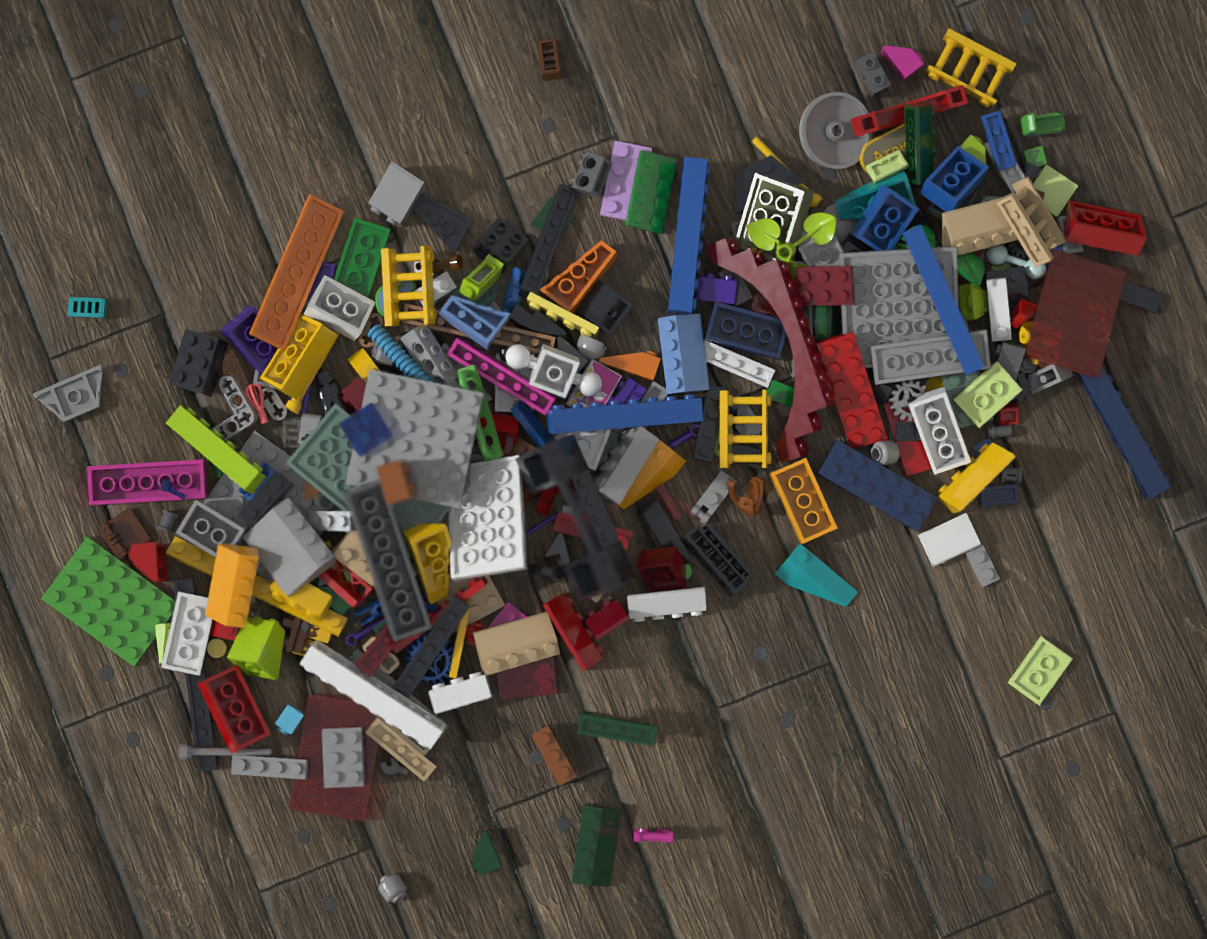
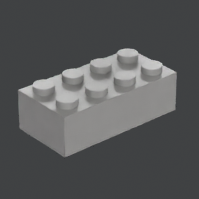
(624, 464)

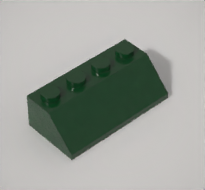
(919, 141)
(596, 845)

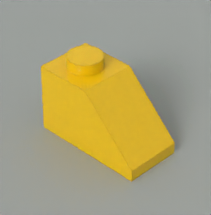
(362, 364)

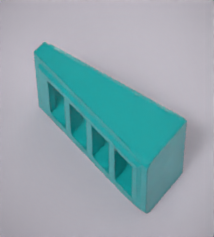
(102, 307)

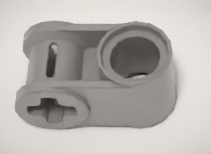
(308, 424)

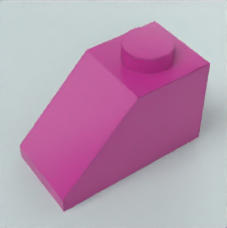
(903, 60)

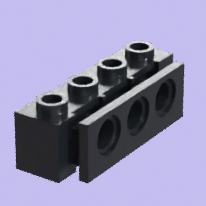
(710, 556)

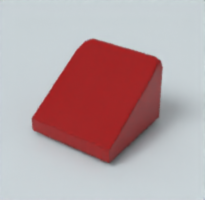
(1009, 414)

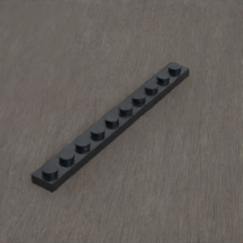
(199, 710)

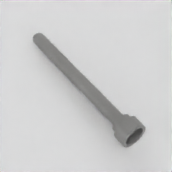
(186, 751)

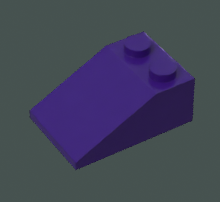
(251, 348)

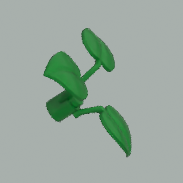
(969, 266)

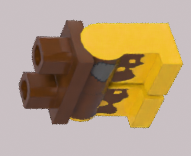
(300, 635)

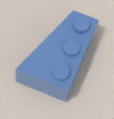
(474, 320)

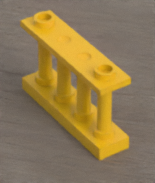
(986, 58)
(390, 286)
(728, 438)

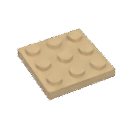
(483, 602)

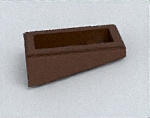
(551, 71)

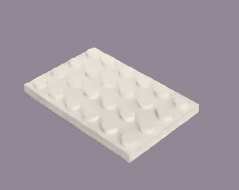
(489, 525)

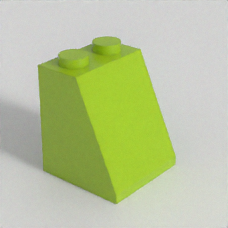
(259, 648)

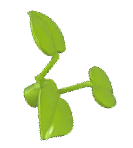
(766, 231)

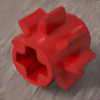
(477, 626)

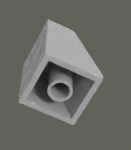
(396, 194)

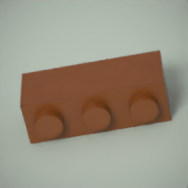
(554, 755)

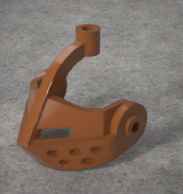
(751, 499)

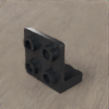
(500, 242)

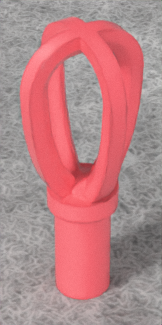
(258, 405)

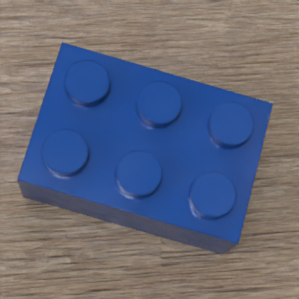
(954, 180)
(884, 220)

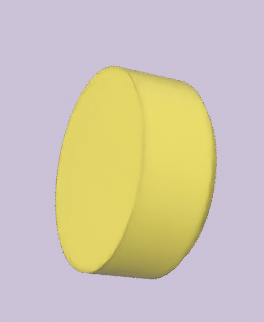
(217, 648)

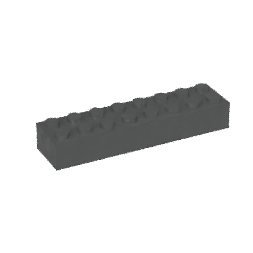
(387, 560)

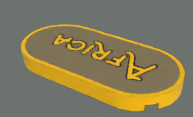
(883, 145)

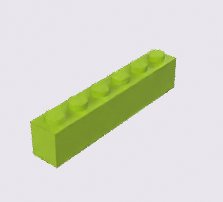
(216, 449)

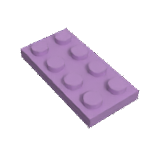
(620, 180)

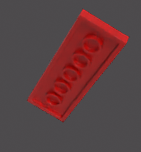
(852, 390)

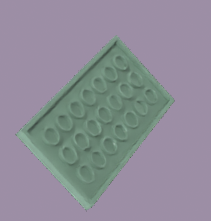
(325, 464)

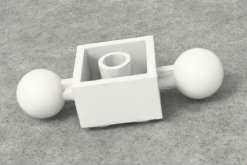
(553, 370)

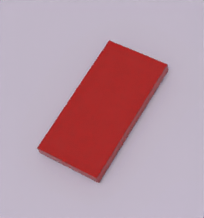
(911, 453)

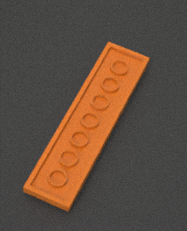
(296, 272)

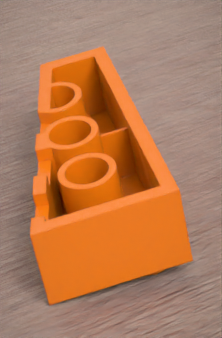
(576, 282)

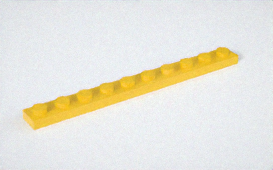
(204, 562)

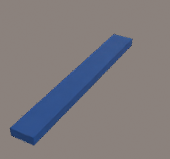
(943, 300)

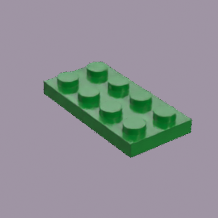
(650, 192)
(362, 256)

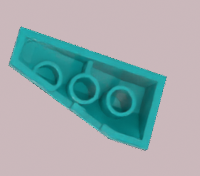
(855, 203)
(811, 575)

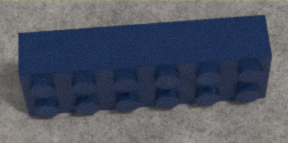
(876, 486)

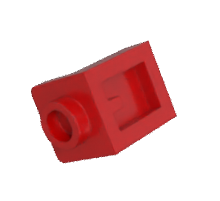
(1022, 312)

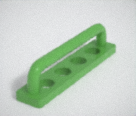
(494, 451)

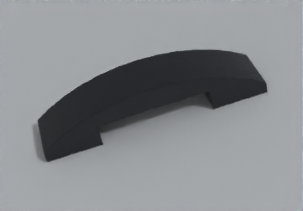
(660, 524)

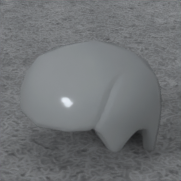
(590, 347)

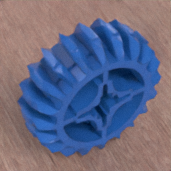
(434, 666)

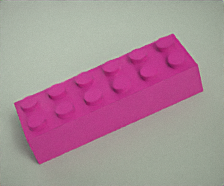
(143, 482)

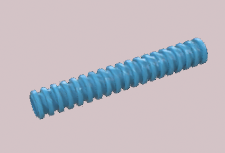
(397, 354)

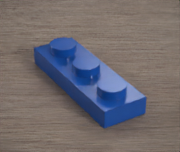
(998, 141)
(530, 423)

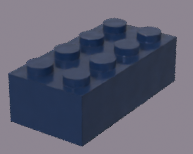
(746, 331)

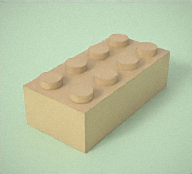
(351, 555)

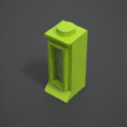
(481, 278)

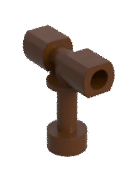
(455, 263)

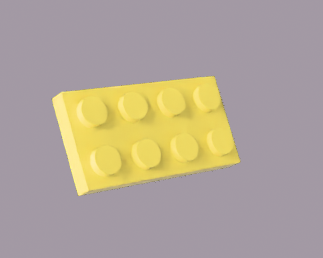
(555, 312)

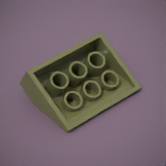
(779, 201)

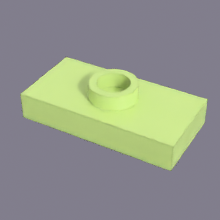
(887, 166)

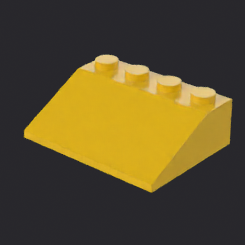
(974, 477)

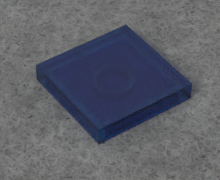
(365, 429)

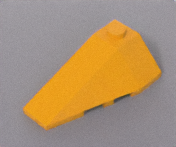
(658, 469)

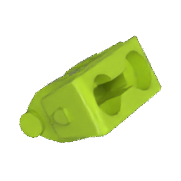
(973, 301)

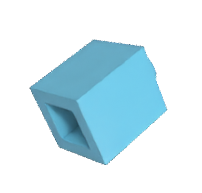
(289, 719)

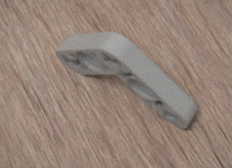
(239, 411)

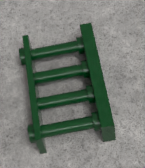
(617, 729)

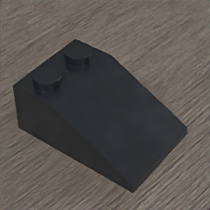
(1016, 285)

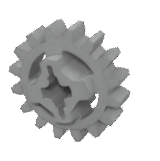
(906, 393)

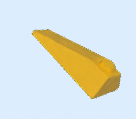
(430, 554)

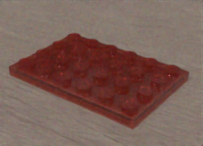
(1075, 313)
(309, 793)

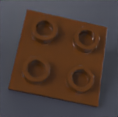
(123, 532)

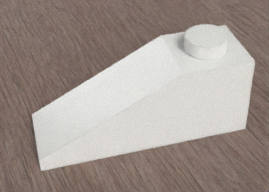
(998, 309)

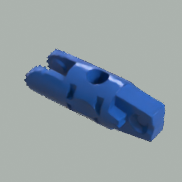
(513, 294)
(375, 613)

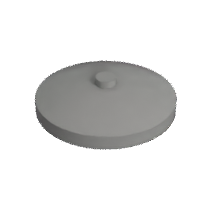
(828, 131)

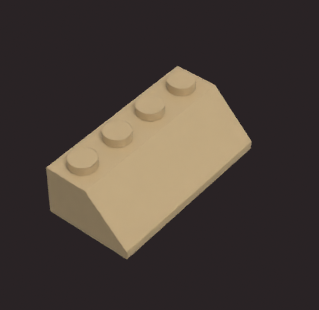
(976, 227)
(516, 643)

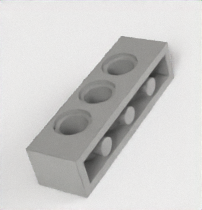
(430, 356)

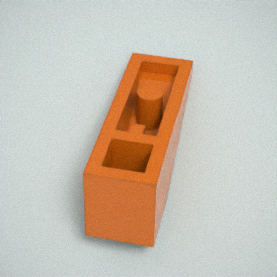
(637, 364)

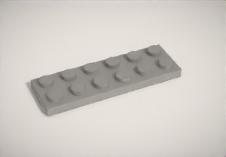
(922, 358)

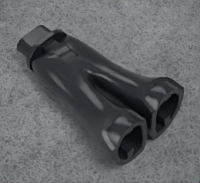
(330, 393)

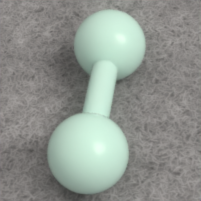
(999, 254)

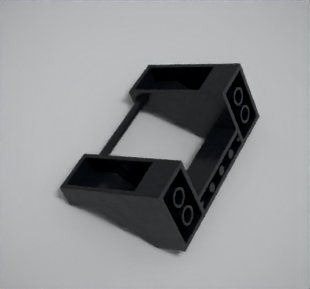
(607, 562)

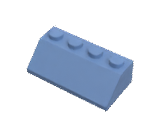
(683, 354)

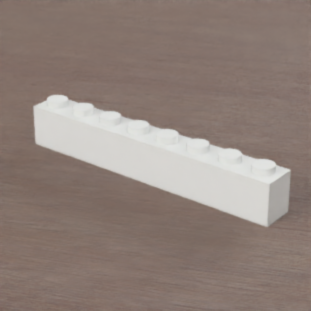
(373, 694)

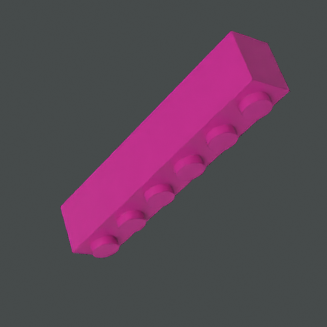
(502, 375)

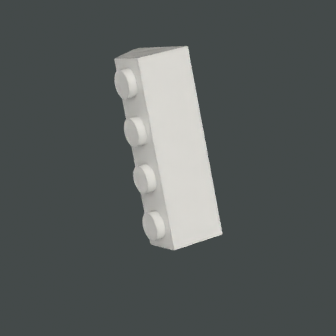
(939, 431)
(666, 603)

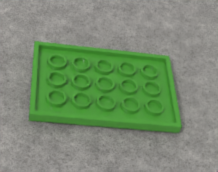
(110, 601)

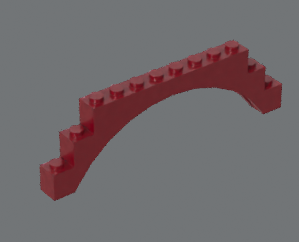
(811, 381)

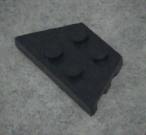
(768, 166)

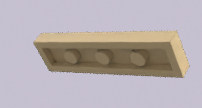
(400, 749)

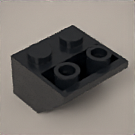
(604, 307)

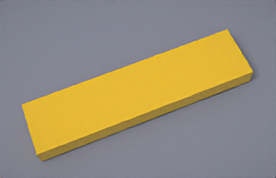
(459, 643)

